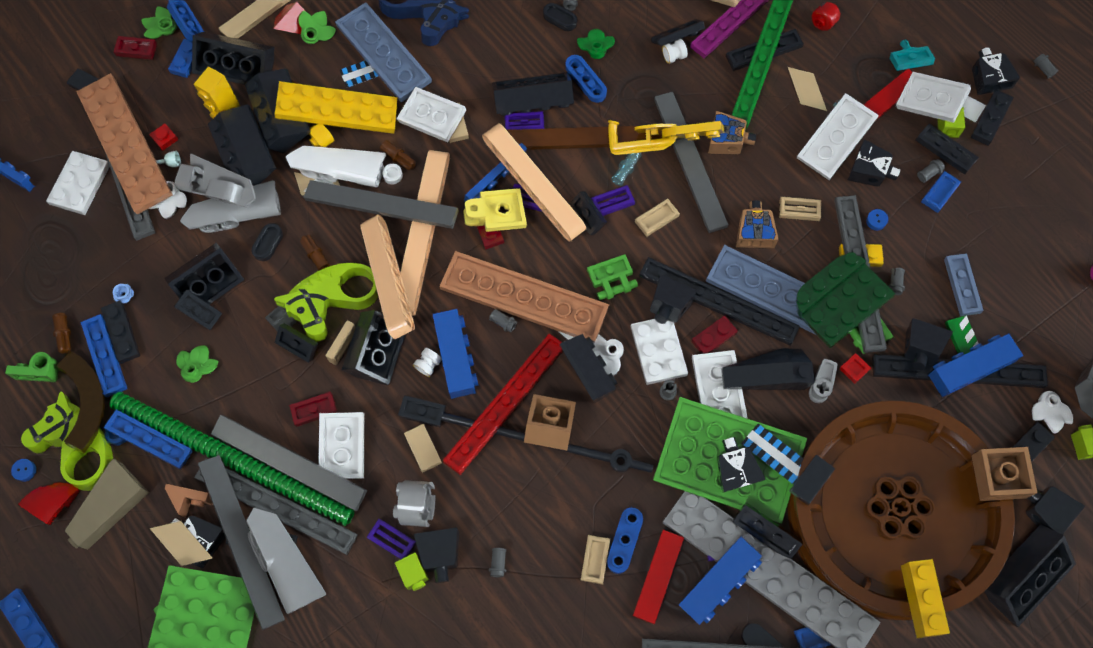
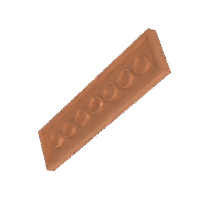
(124, 144)
(524, 296)

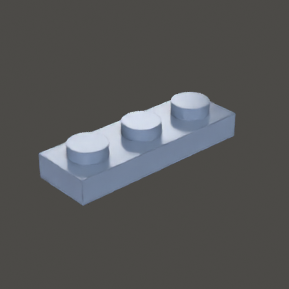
(963, 284)

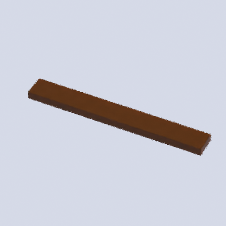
(575, 137)

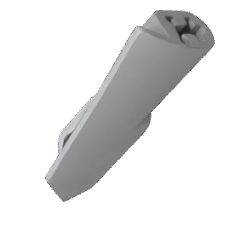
(214, 182)
(218, 216)
(283, 561)

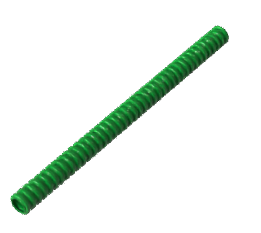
(232, 458)

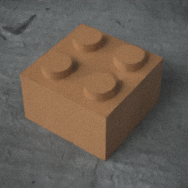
(549, 422)
(1004, 473)

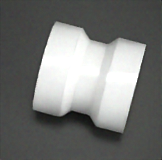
(674, 51)
(427, 362)

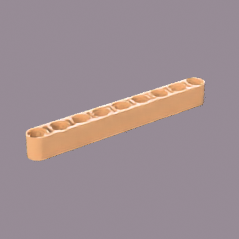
(421, 234)

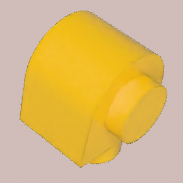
(320, 136)

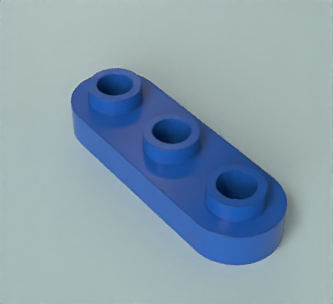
(184, 18)
(582, 73)
(622, 550)

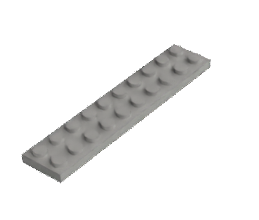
(777, 577)

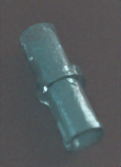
(625, 168)

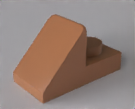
(183, 497)

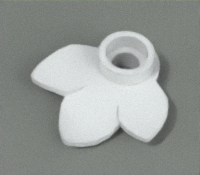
(169, 206)
(611, 359)
(1053, 413)

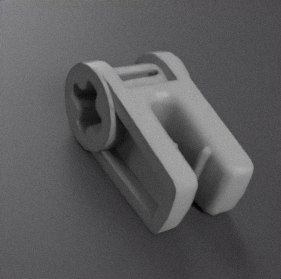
(823, 380)

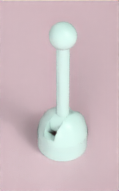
(171, 159)

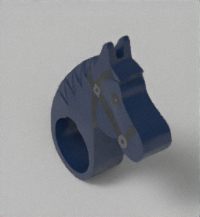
(437, 16)

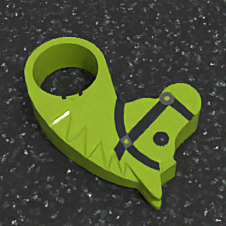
(321, 290)
(53, 431)

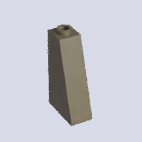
(105, 505)

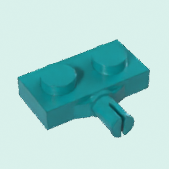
(911, 57)

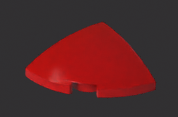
(49, 500)

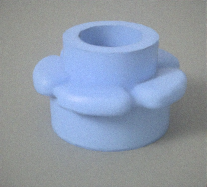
(119, 290)

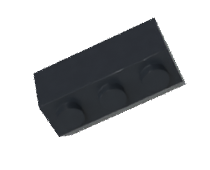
(206, 275)
(372, 349)
(589, 367)

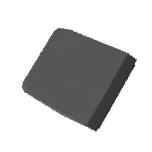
(278, 317)

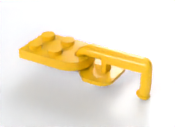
(670, 133)

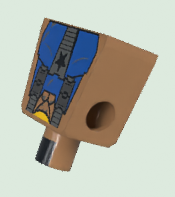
(733, 137)
(756, 227)

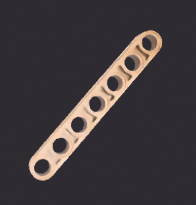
(534, 182)
(387, 277)

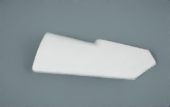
(336, 163)

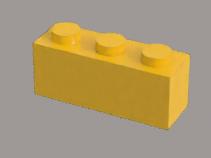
(215, 92)
(925, 598)

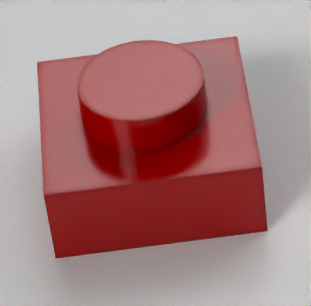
(163, 137)
(855, 368)

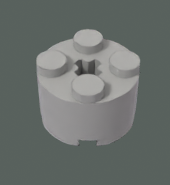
(414, 503)

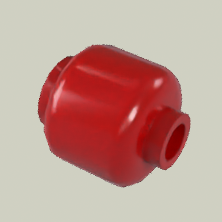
(825, 16)

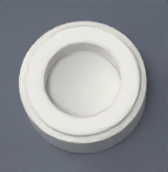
(392, 174)

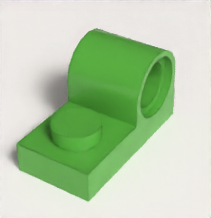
(34, 370)

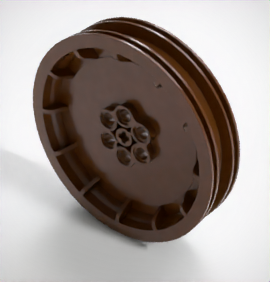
(894, 448)

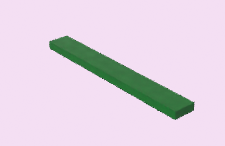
(761, 60)

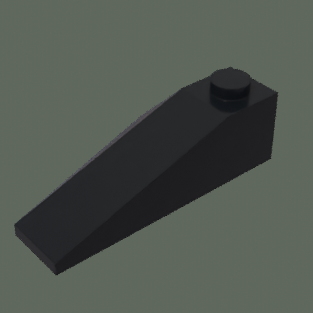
(771, 371)

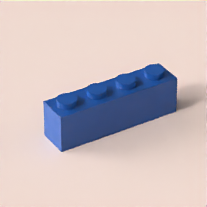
(454, 353)
(975, 365)
(720, 580)

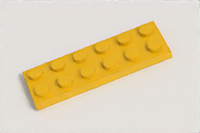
(336, 107)

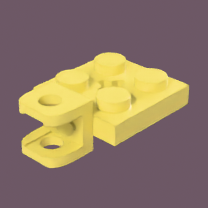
(485, 210)

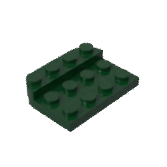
(841, 298)

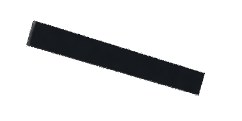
(725, 303)
(1012, 375)

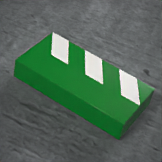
(962, 335)

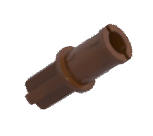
(398, 155)
(314, 252)
(61, 332)

